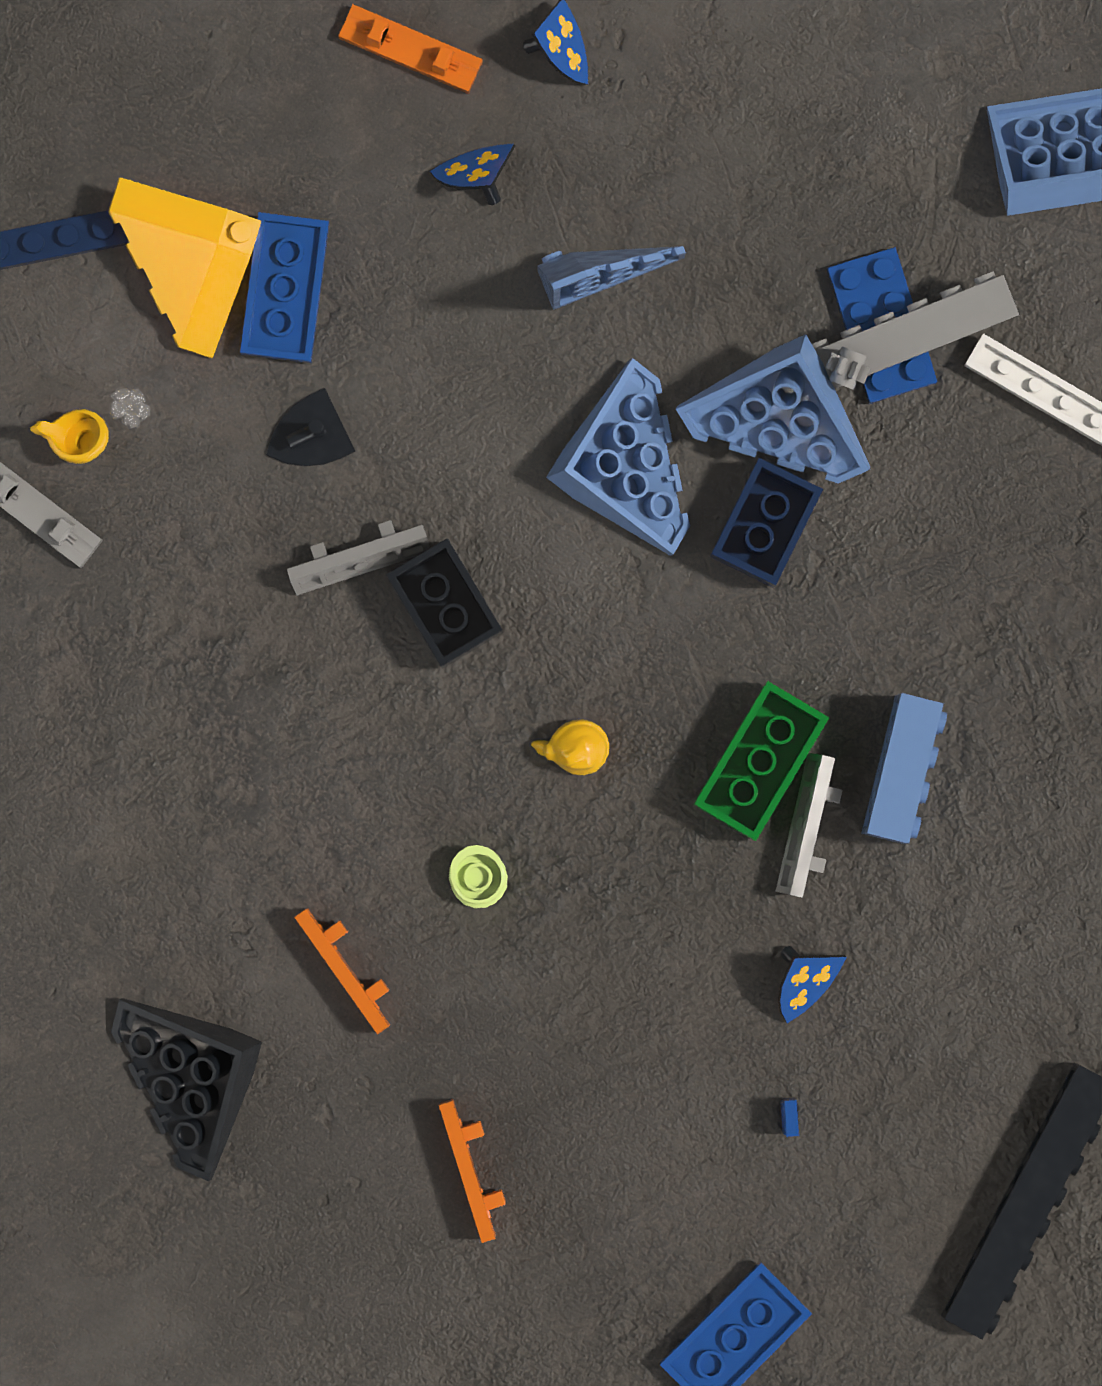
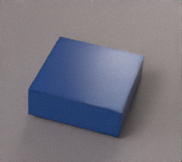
(789, 1117)

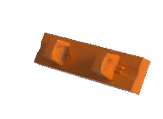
(410, 49)
(363, 998)
(458, 1137)

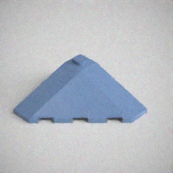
(586, 273)
(783, 410)
(623, 463)

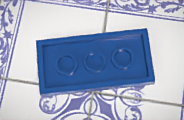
(285, 288)
(869, 290)
(737, 1333)

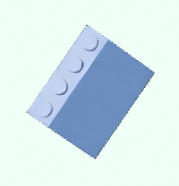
(1048, 151)

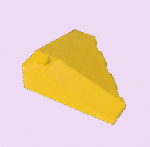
(189, 255)

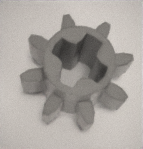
(847, 368)

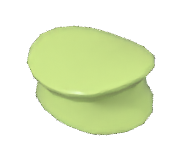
(477, 876)

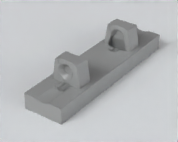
(46, 518)
(358, 560)
(805, 825)

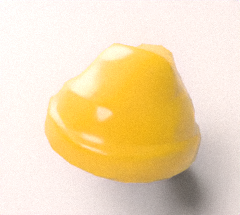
(75, 435)
(576, 747)

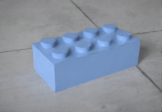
(903, 768)

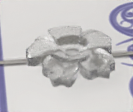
(130, 406)

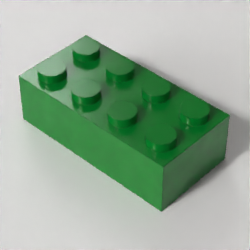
(761, 761)

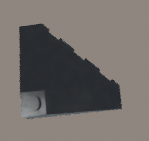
(193, 1076)

